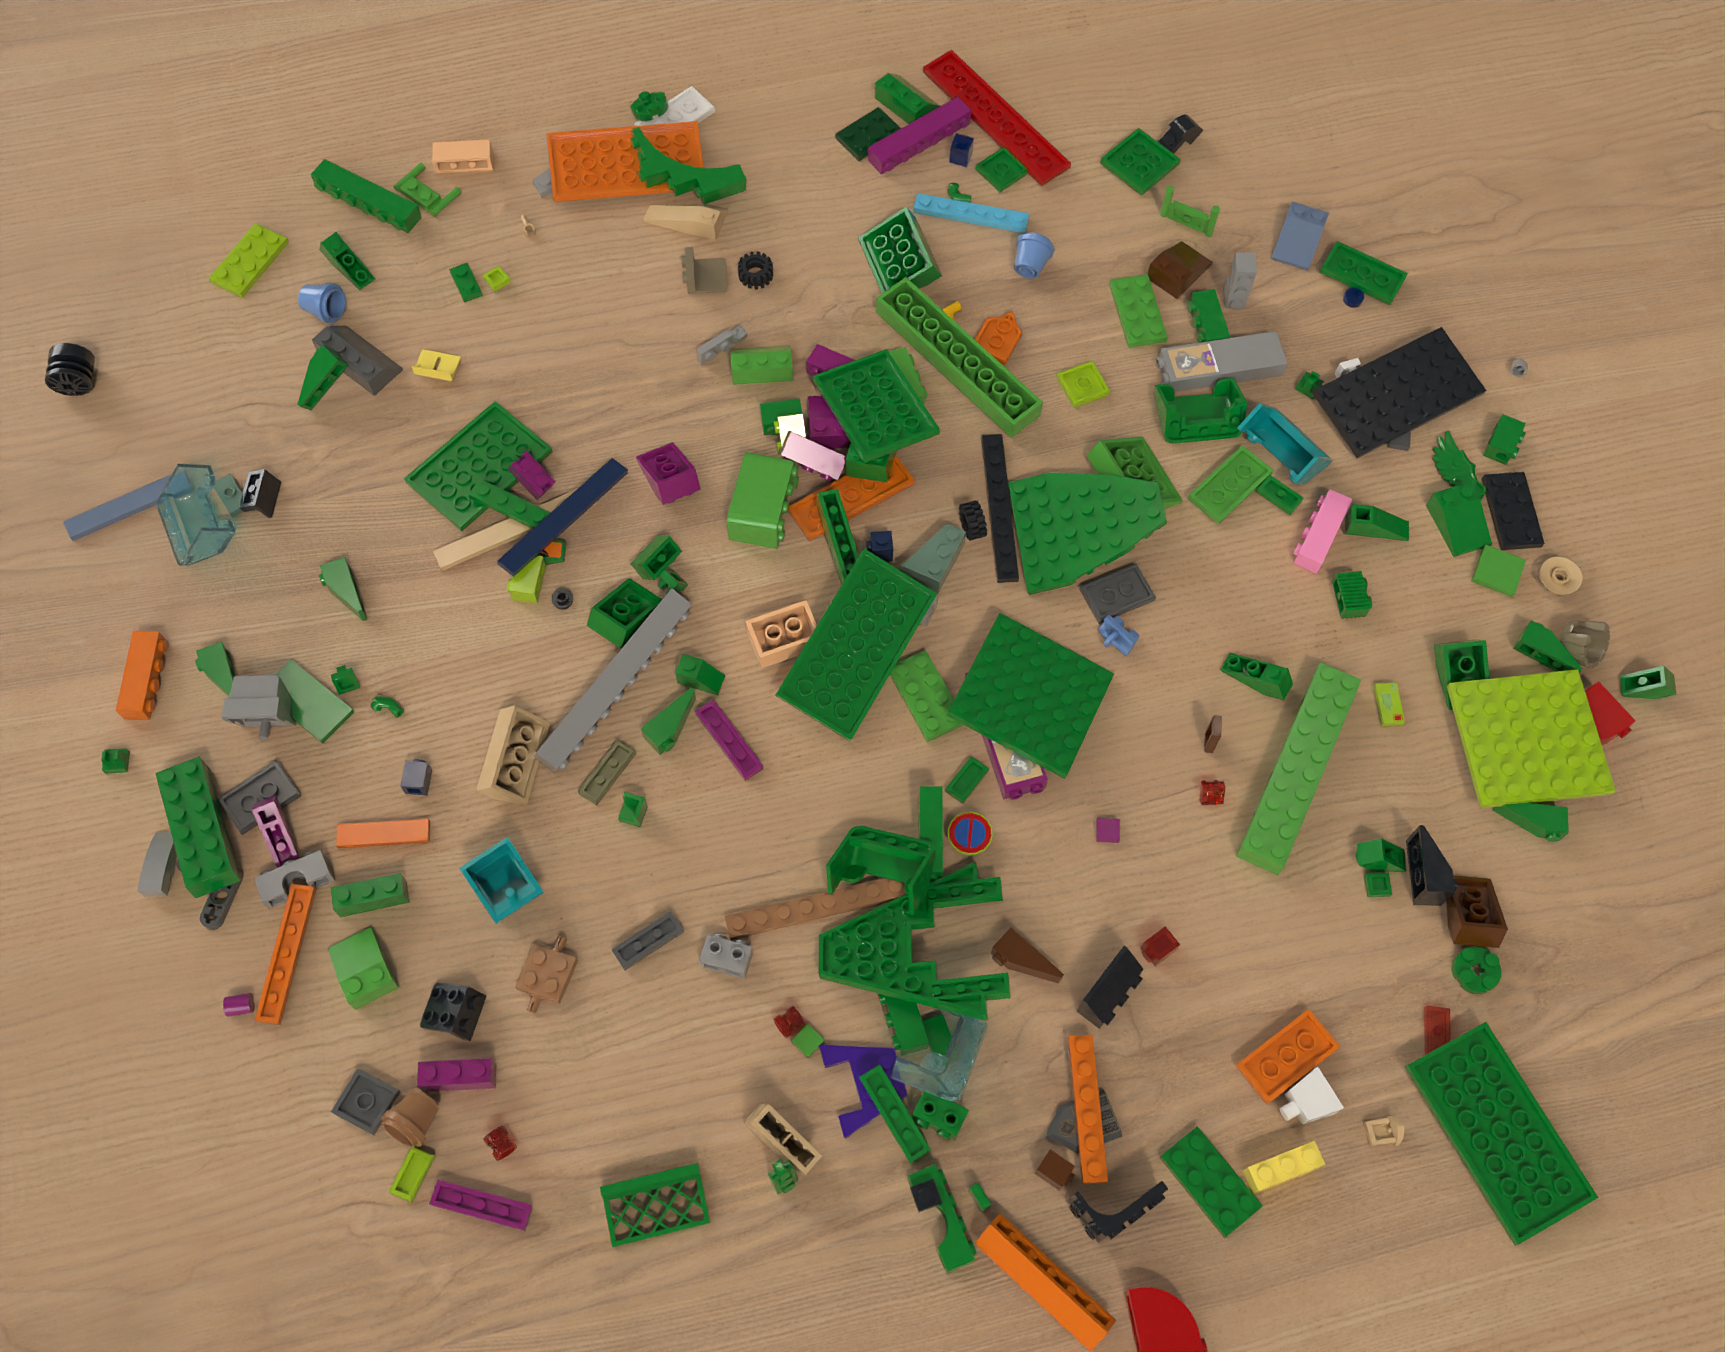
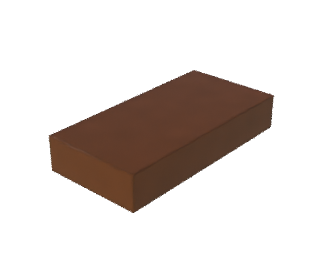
(1213, 734)

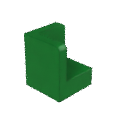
(633, 809)

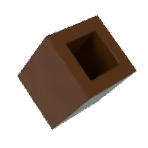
(1056, 1170)

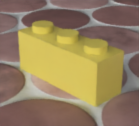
(1283, 1168)

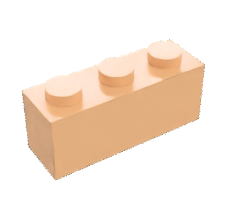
(462, 156)

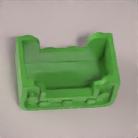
(761, 500)

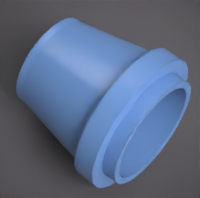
(1032, 254)
(323, 301)

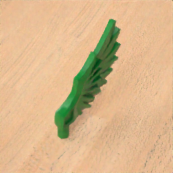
(1455, 465)

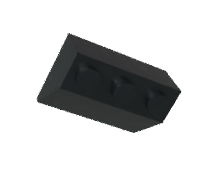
(1111, 989)

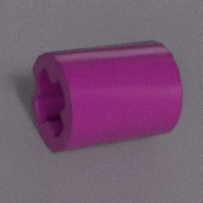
(238, 1004)

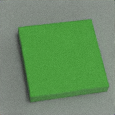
(1498, 570)

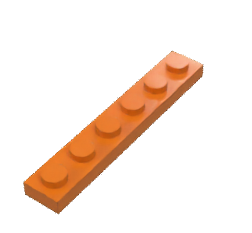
(285, 954)
(1087, 1109)

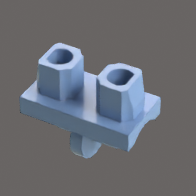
(1116, 635)

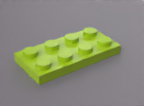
(248, 260)

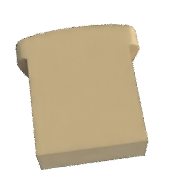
(1384, 1131)

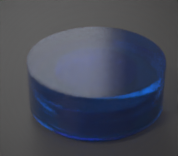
(1353, 297)

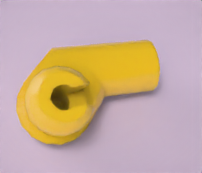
(952, 309)

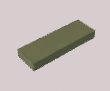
(607, 772)

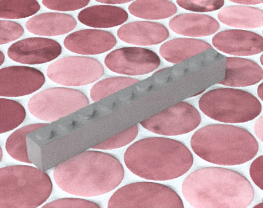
(612, 680)

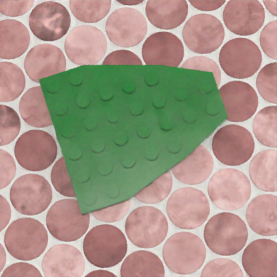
(1079, 522)

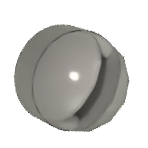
(1521, 368)

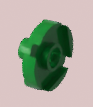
(649, 105)
(1488, 964)

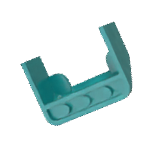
(1285, 442)

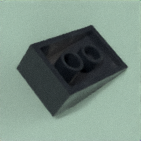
(1429, 871)

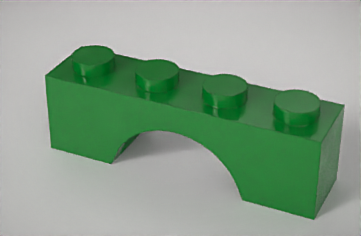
(955, 1249)

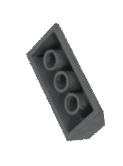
(366, 363)

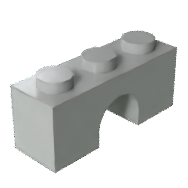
(1239, 285)
(274, 884)

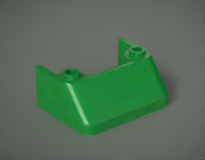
(885, 856)

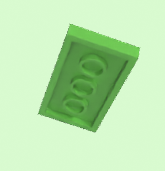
(1138, 311)
(1230, 484)
(925, 695)

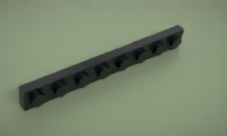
(1000, 508)

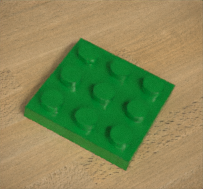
(1140, 161)

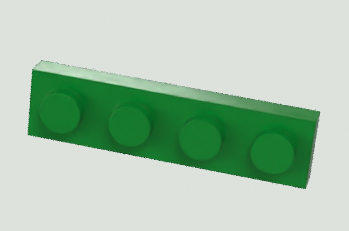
(507, 504)
(894, 1113)

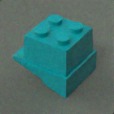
(501, 880)

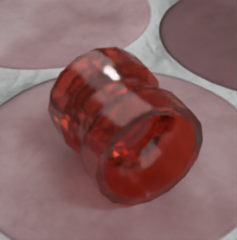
(793, 1018)
(500, 1143)

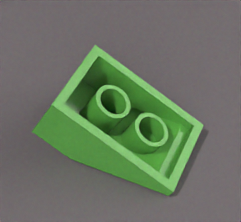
(362, 968)

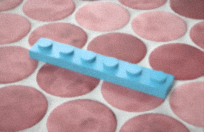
(971, 213)

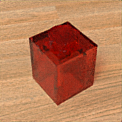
(1159, 946)

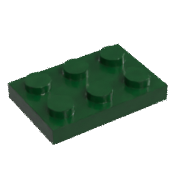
(866, 132)

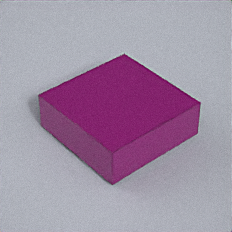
(1107, 830)

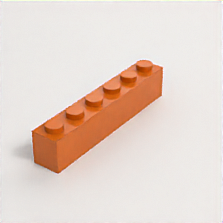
(1045, 1282)

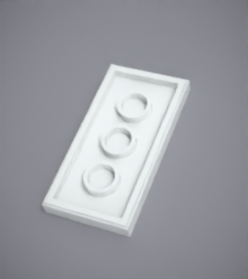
(684, 107)

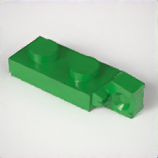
(783, 1176)

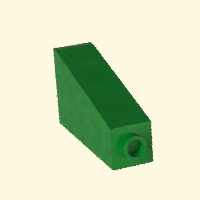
(931, 824)

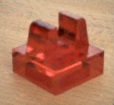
(1212, 792)

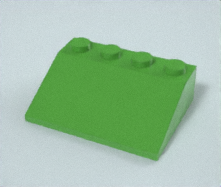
(1133, 460)

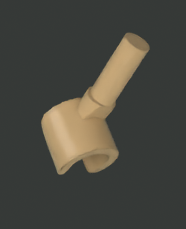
(527, 226)

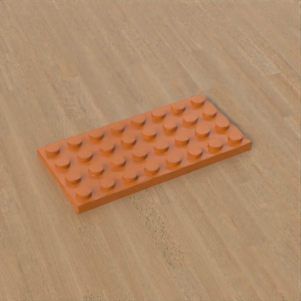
(606, 165)

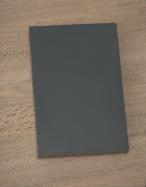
(1117, 593)
(261, 786)

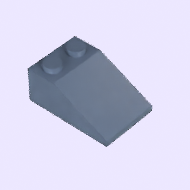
(1300, 236)

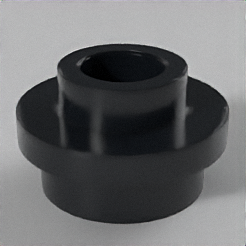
(562, 604)

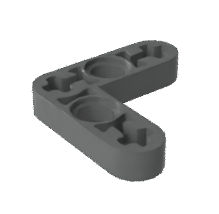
(209, 911)

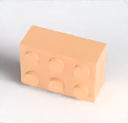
(781, 633)

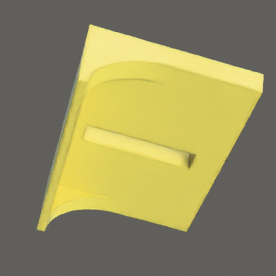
(428, 360)

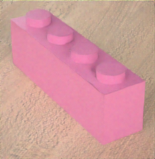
(1322, 532)

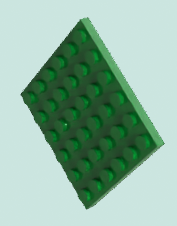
(1031, 695)

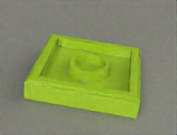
(1083, 384)

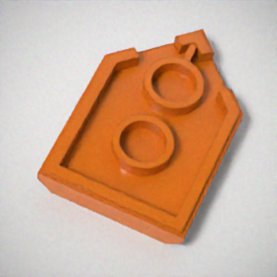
(1000, 336)

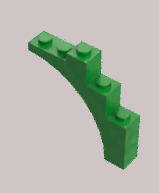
(708, 183)

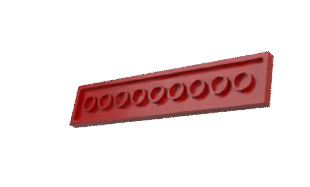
(997, 117)

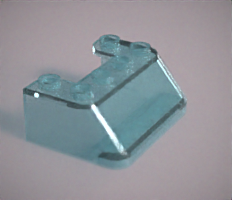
(191, 516)

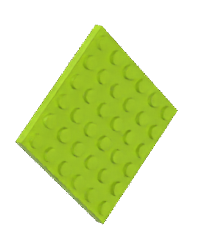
(1530, 738)

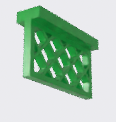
(652, 1182)

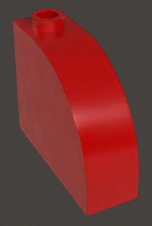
(1608, 714)
(1162, 1322)

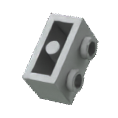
(726, 956)

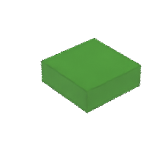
(807, 1040)

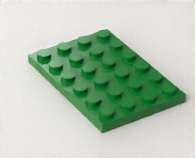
(876, 405)
(476, 452)

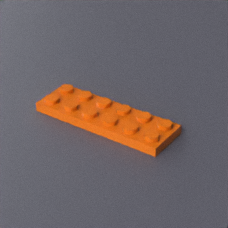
(856, 495)

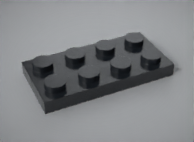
(1512, 511)

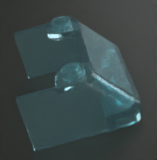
(946, 1074)

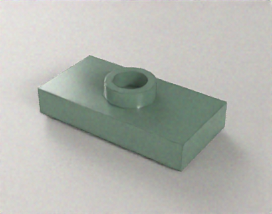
(229, 494)

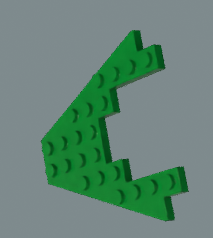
(877, 949)

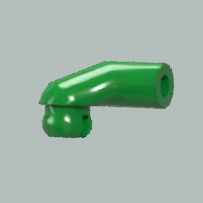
(955, 194)
(387, 702)

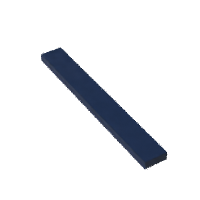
(562, 517)

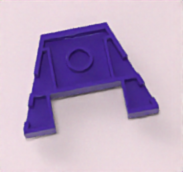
(861, 1061)

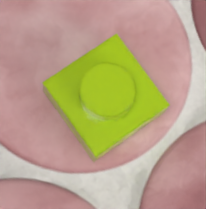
(496, 278)

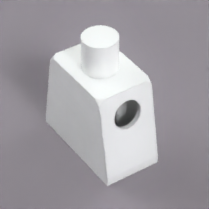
(1311, 1099)

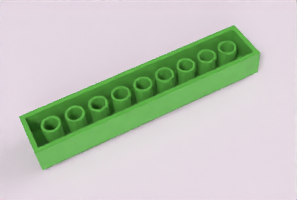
(959, 357)
(1298, 769)

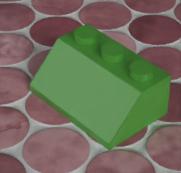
(761, 365)

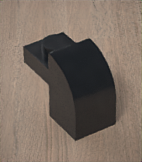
(1181, 130)

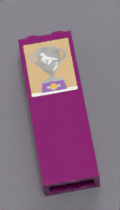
(1013, 772)

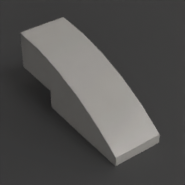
(158, 866)

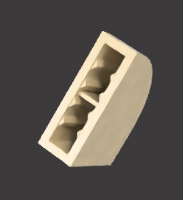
(782, 1138)

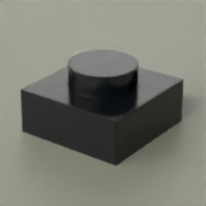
(925, 1195)

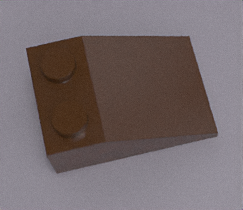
(1177, 269)
(1475, 913)

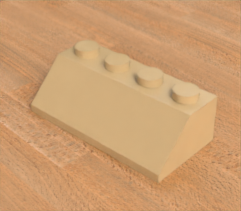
(510, 758)

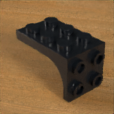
(1100, 1226)

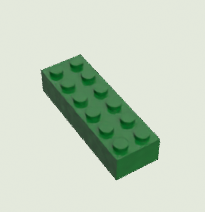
(197, 827)

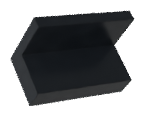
(260, 492)

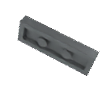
(647, 940)

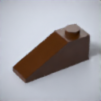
(1020, 956)

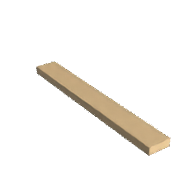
(488, 538)

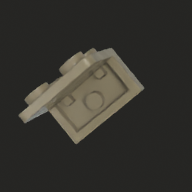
(703, 274)

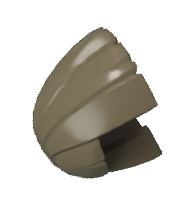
(1586, 641)

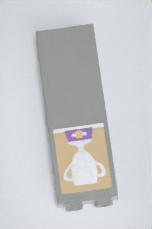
(1208, 362)

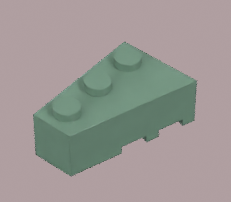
(935, 558)

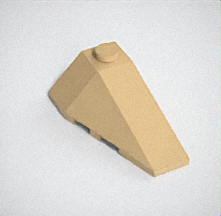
(691, 219)

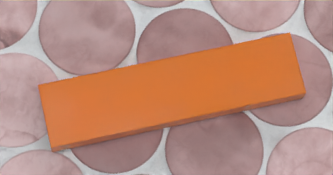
(383, 833)

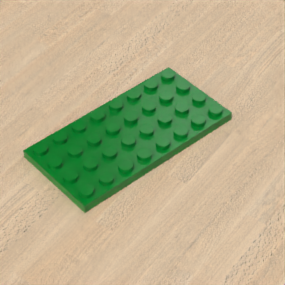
(856, 645)
(1501, 1133)

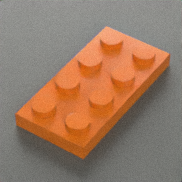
(1287, 1056)

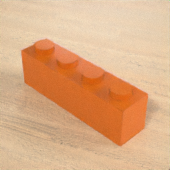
(141, 675)

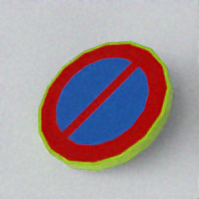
(970, 833)

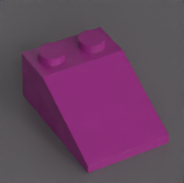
(824, 425)
(669, 473)

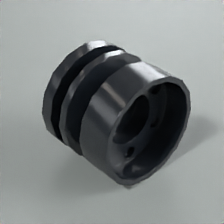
(69, 369)

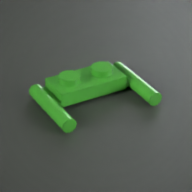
(423, 195)
(1187, 215)

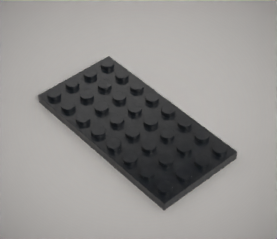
(1399, 392)

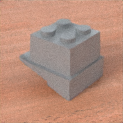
(258, 703)

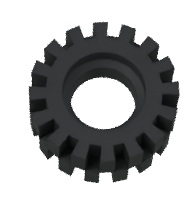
(755, 279)
(973, 520)

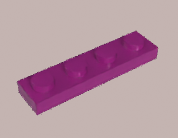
(729, 740)
(481, 1205)

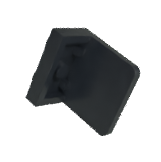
(453, 1010)

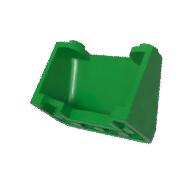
(1201, 416)

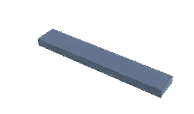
(115, 510)

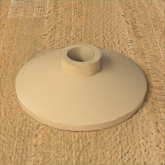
(1565, 570)

